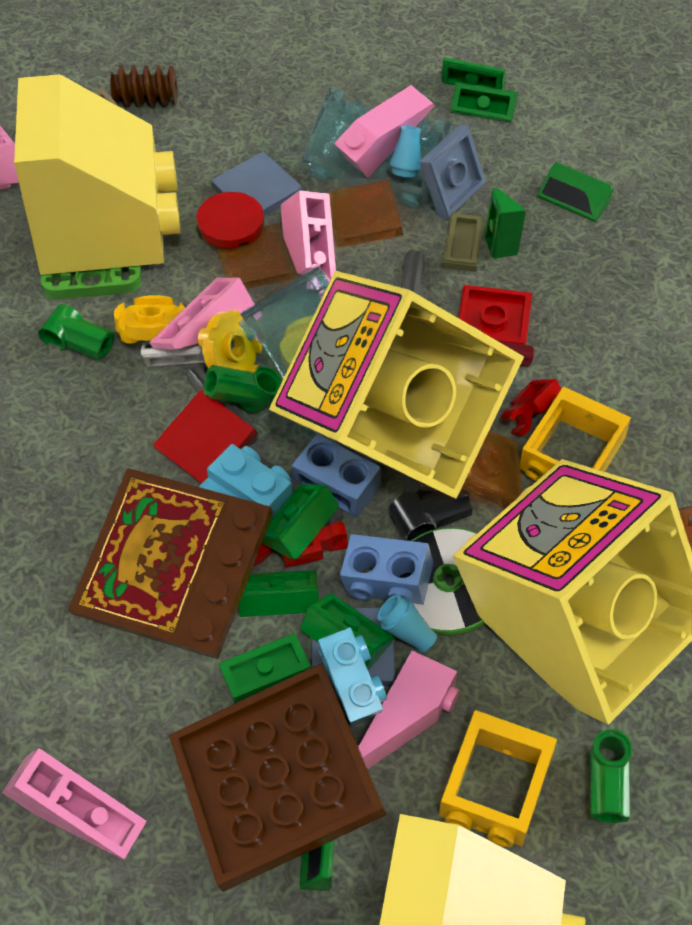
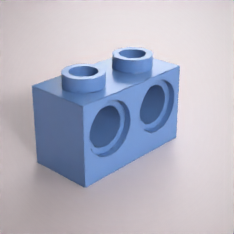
(341, 470)
(390, 560)

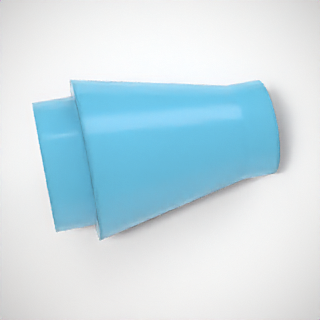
(407, 153)
(405, 622)

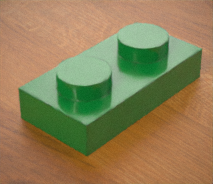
(263, 667)

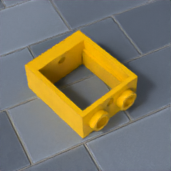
(574, 410)
(510, 740)

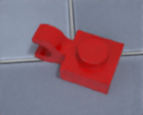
(535, 399)
(329, 538)

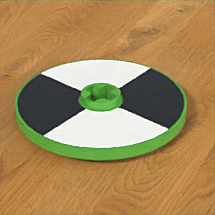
(447, 608)

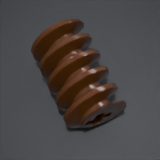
(144, 86)

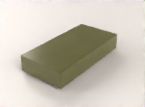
(463, 242)

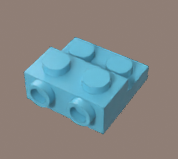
(243, 475)
(345, 663)

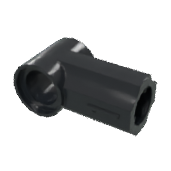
(425, 513)

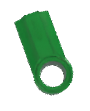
(68, 329)
(250, 389)
(610, 778)

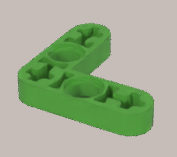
(110, 283)

